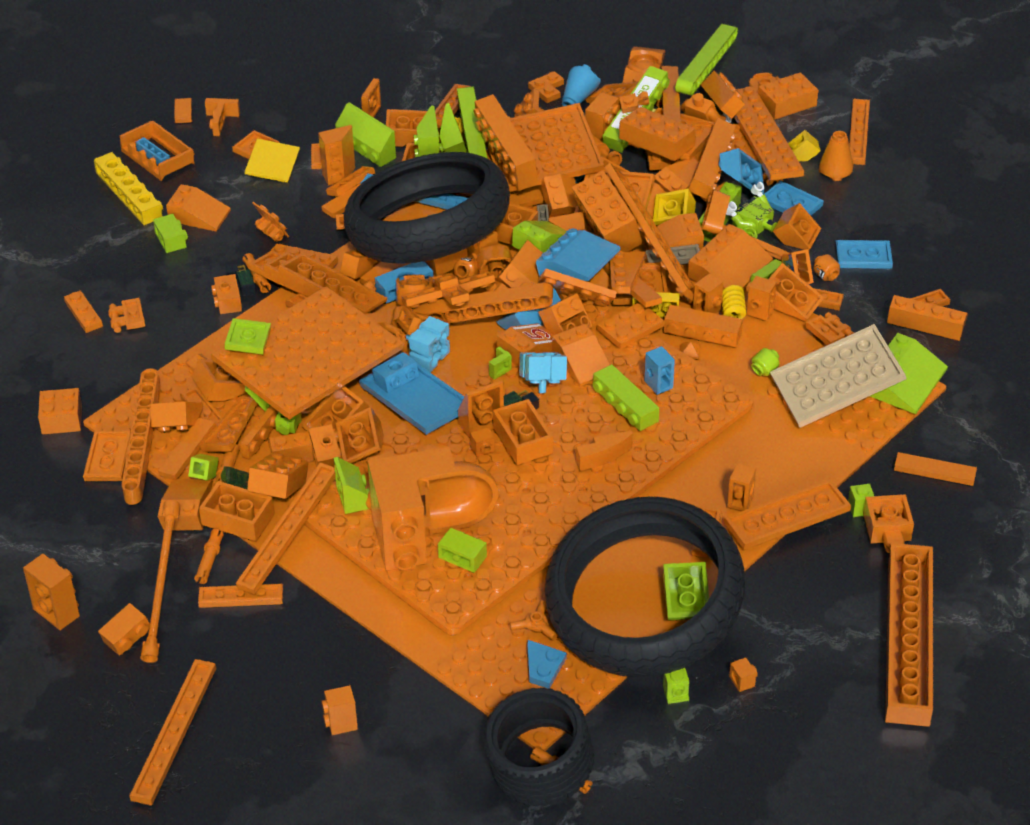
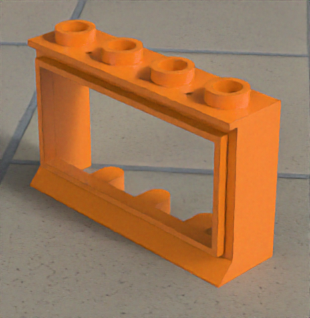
(183, 154)

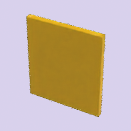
(272, 160)

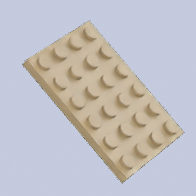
(837, 375)

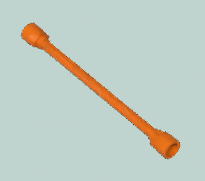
(150, 648)

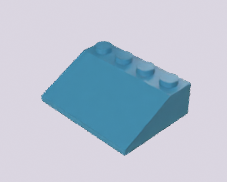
(577, 255)

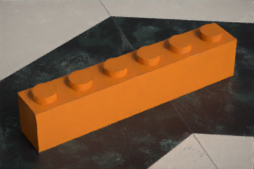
(708, 169)

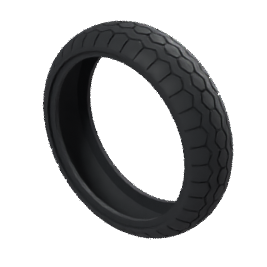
(432, 235)
(660, 652)

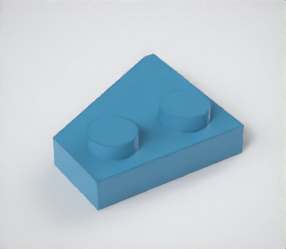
(544, 663)

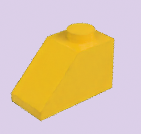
(804, 146)

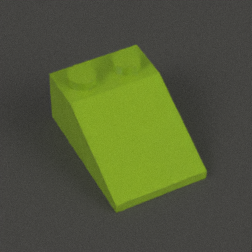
(450, 134)
(427, 135)
(539, 233)
(685, 589)

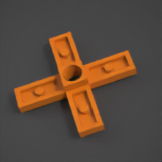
(450, 288)

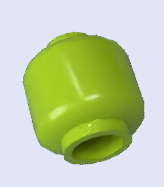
(765, 362)

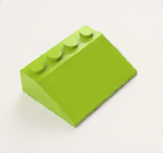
(921, 370)

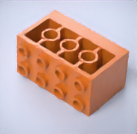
(607, 212)

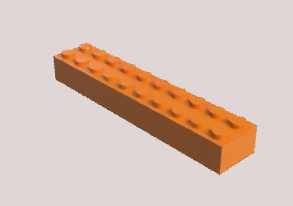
(909, 635)

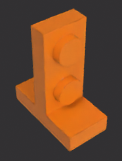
(219, 110)
(411, 320)

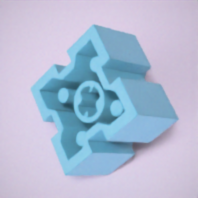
(429, 343)
(543, 368)

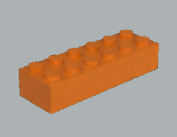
(505, 142)

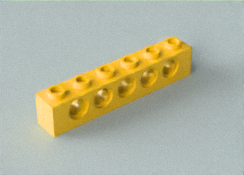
(128, 188)

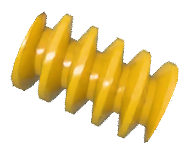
(734, 302)

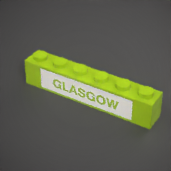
(654, 82)

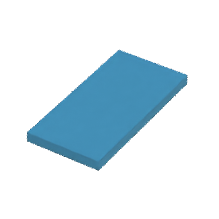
(422, 402)

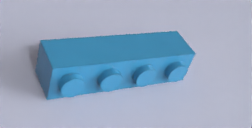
(151, 150)

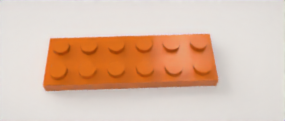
(787, 514)

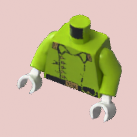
(754, 213)

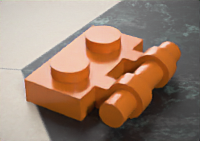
(132, 313)
(829, 328)

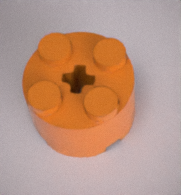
(493, 259)
(411, 284)

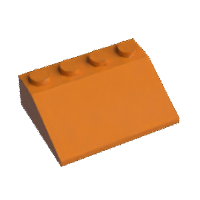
(729, 257)

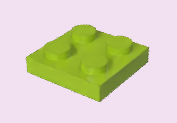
(247, 336)

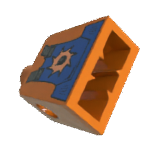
(800, 264)

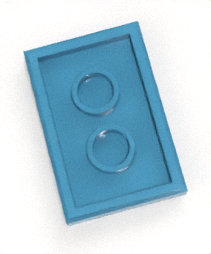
(784, 196)
(864, 254)

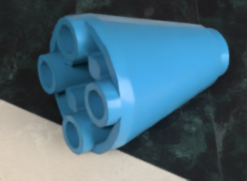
(579, 85)

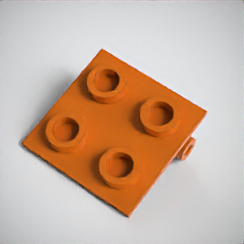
(270, 224)

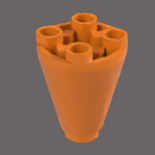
(837, 157)

